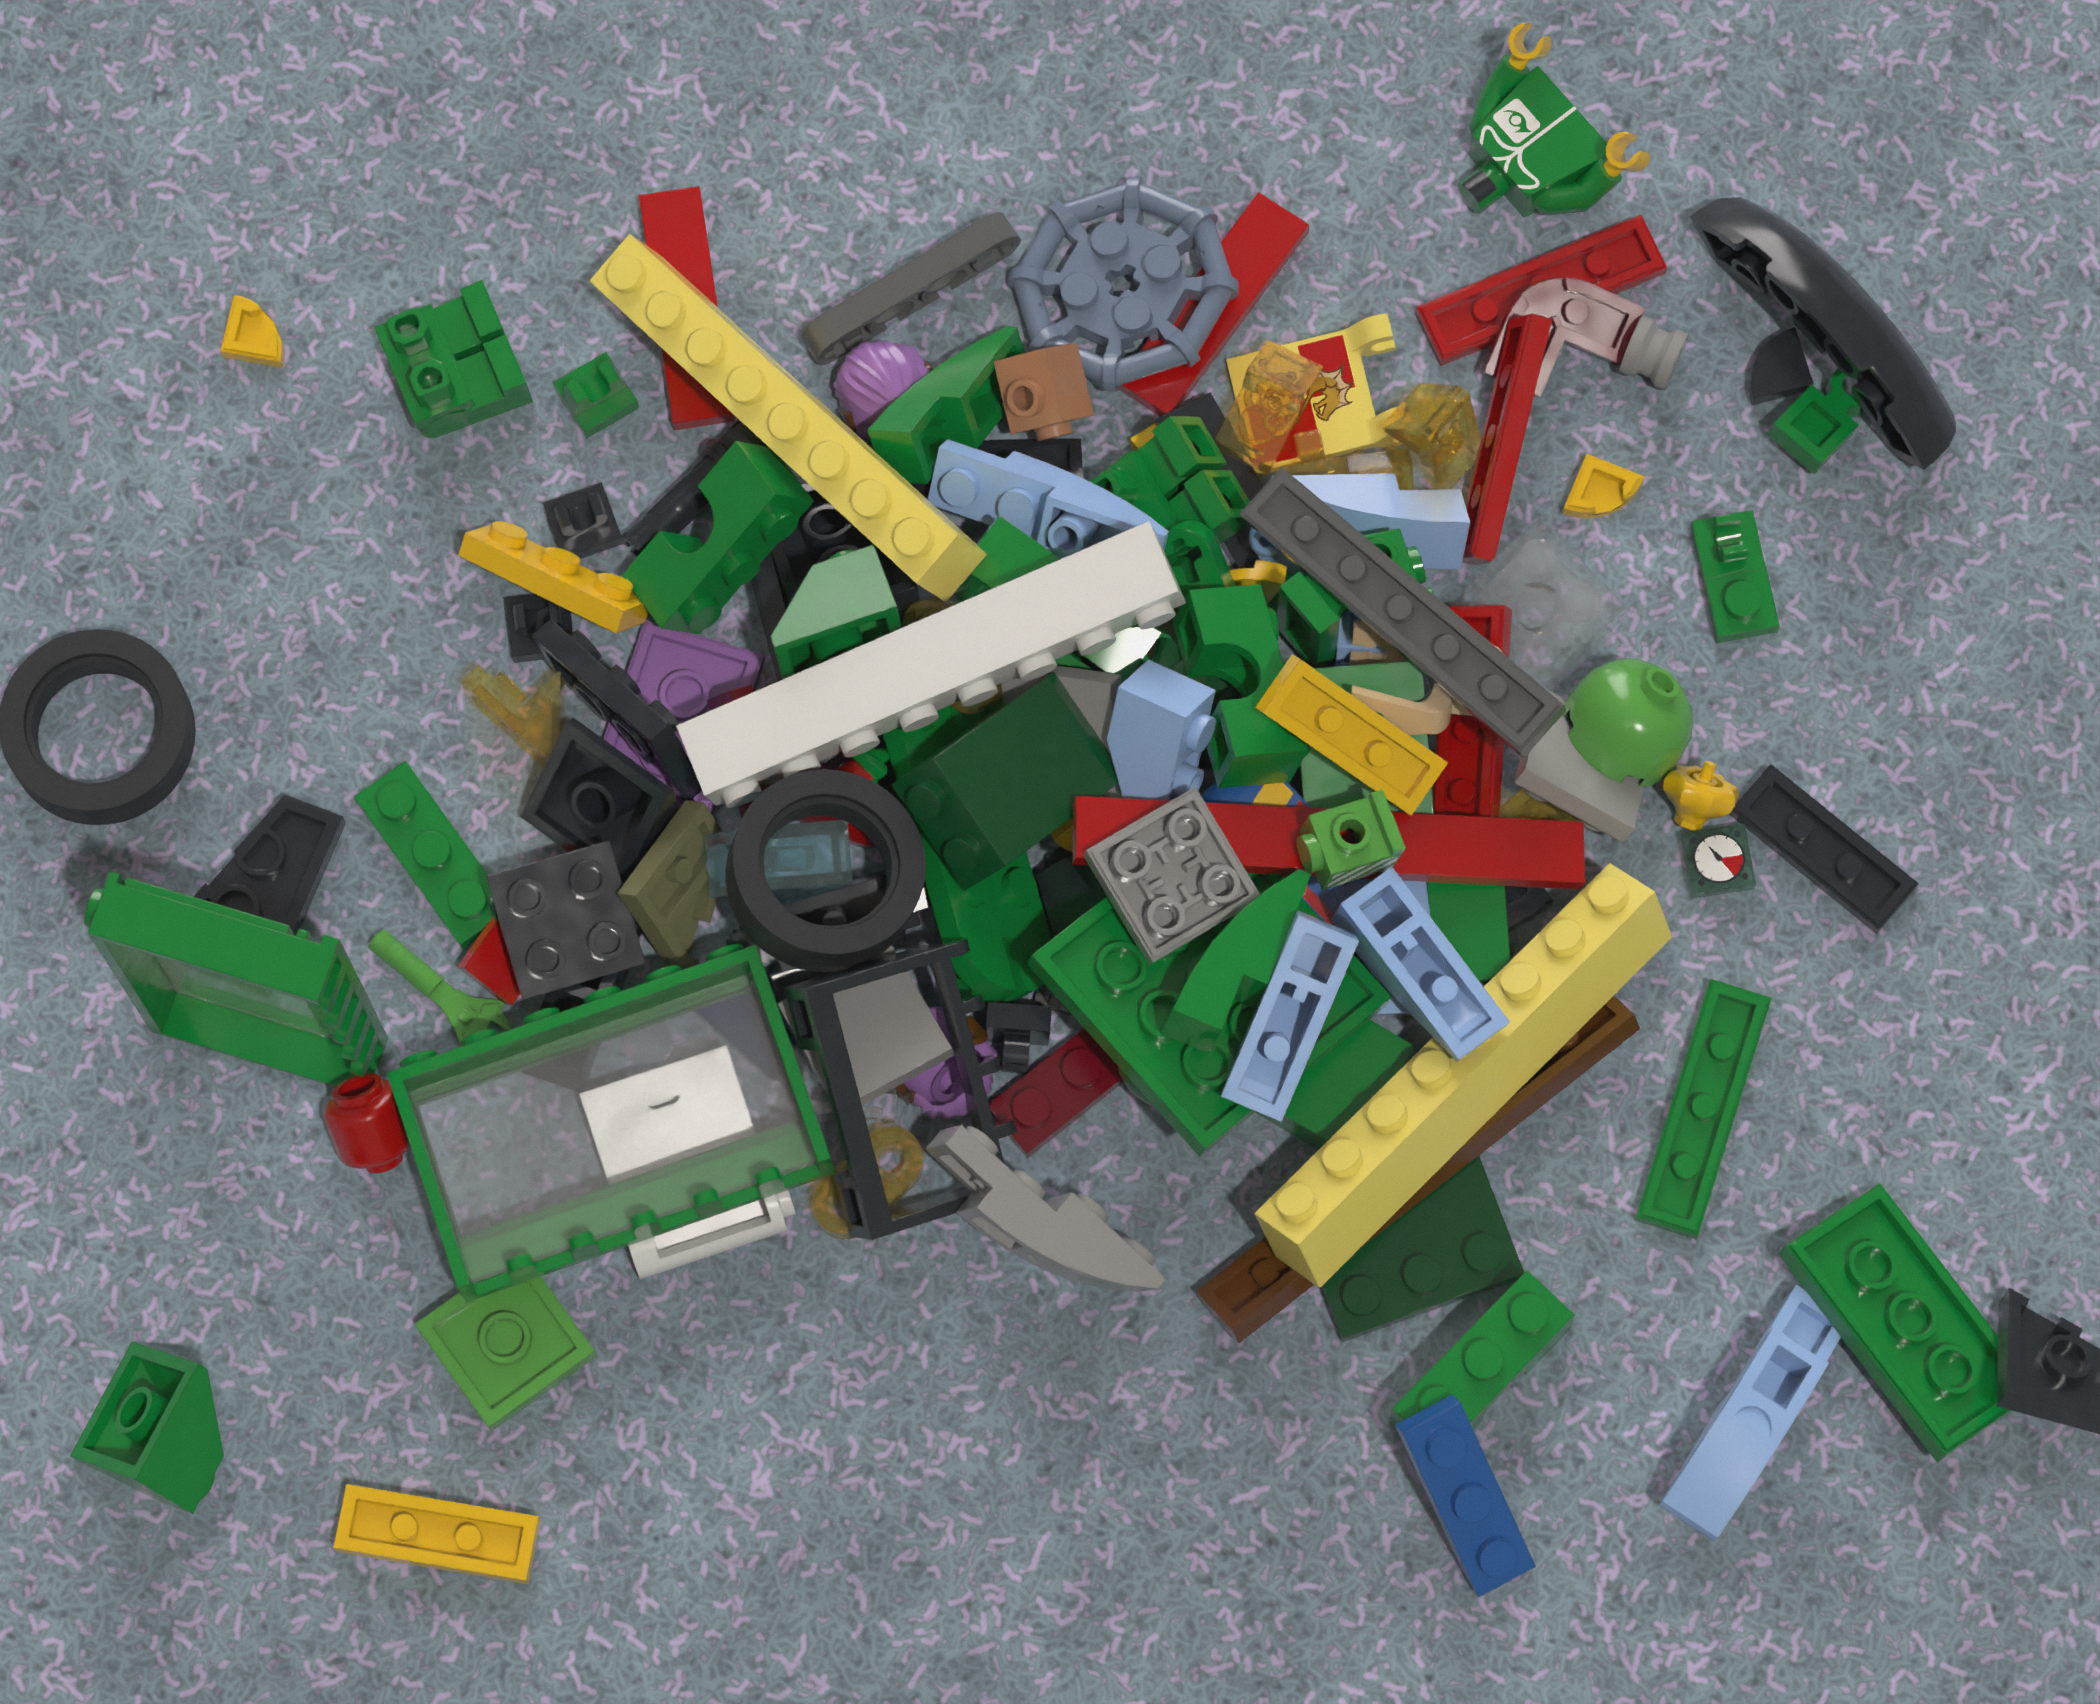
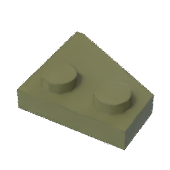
(671, 885)

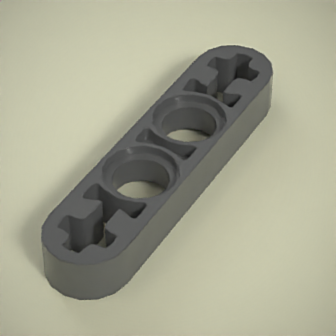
(910, 287)

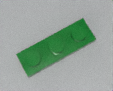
(429, 851)

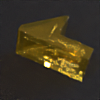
(1267, 406)
(1440, 428)
(532, 725)

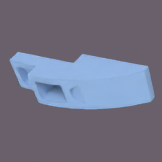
(1034, 496)
(1753, 1416)

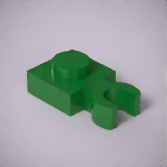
(1818, 423)

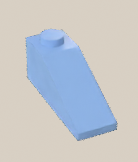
(1419, 965)
(1289, 1015)

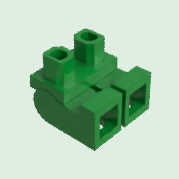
(453, 362)
(1177, 484)

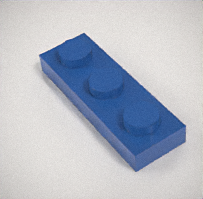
(1465, 1495)

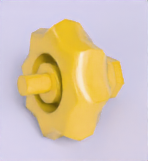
(1699, 794)

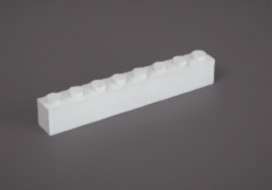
(932, 665)

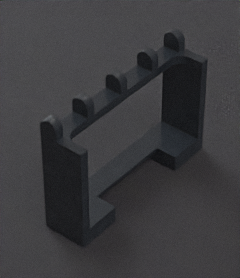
(820, 1030)

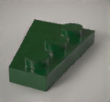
(1426, 1259)

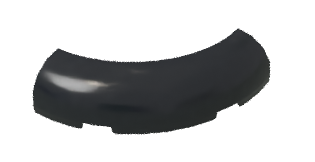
(1837, 320)

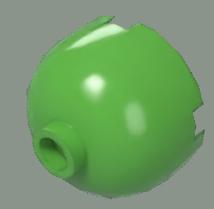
(1630, 720)

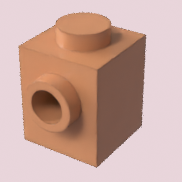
(1044, 391)

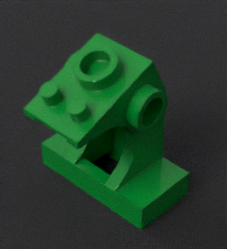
(1312, 616)

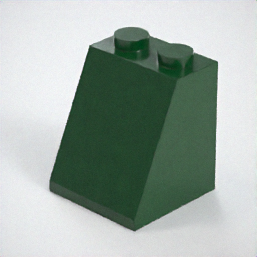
(1007, 780)

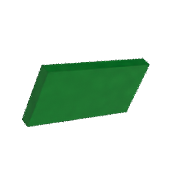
(1902, 1319)

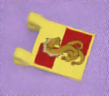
(1341, 397)

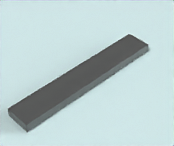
(1403, 612)

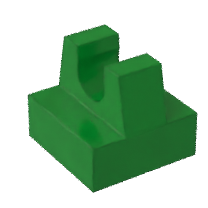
(596, 395)

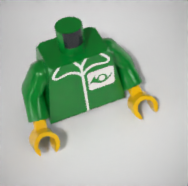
(1537, 143)

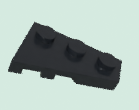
(613, 692)
(279, 863)
(2046, 1367)

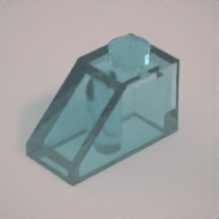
(795, 858)

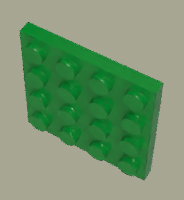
(1126, 1003)

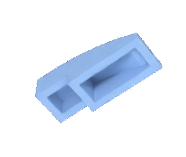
(1373, 503)

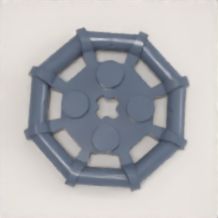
(1120, 251)

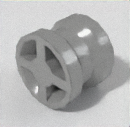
(1654, 352)

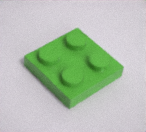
(506, 1347)

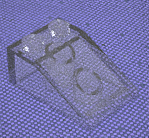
(1555, 602)

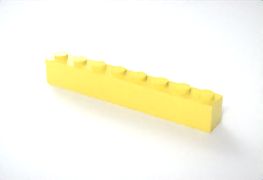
(788, 418)
(1442, 1103)

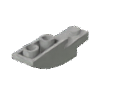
(1056, 1235)

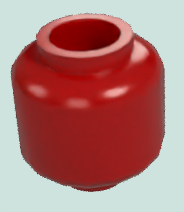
(366, 1124)

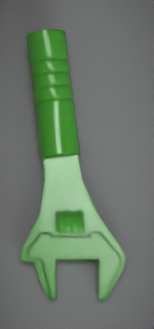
(462, 1010)

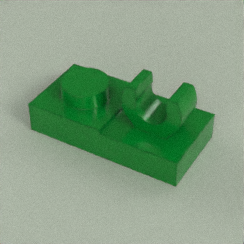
(1734, 576)

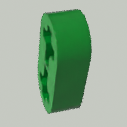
(1209, 565)

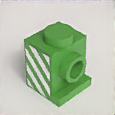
(1340, 862)

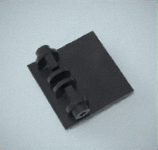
(564, 920)

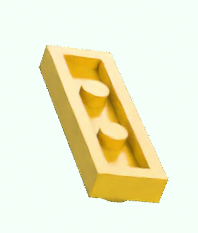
(554, 576)
(1351, 734)
(437, 1534)

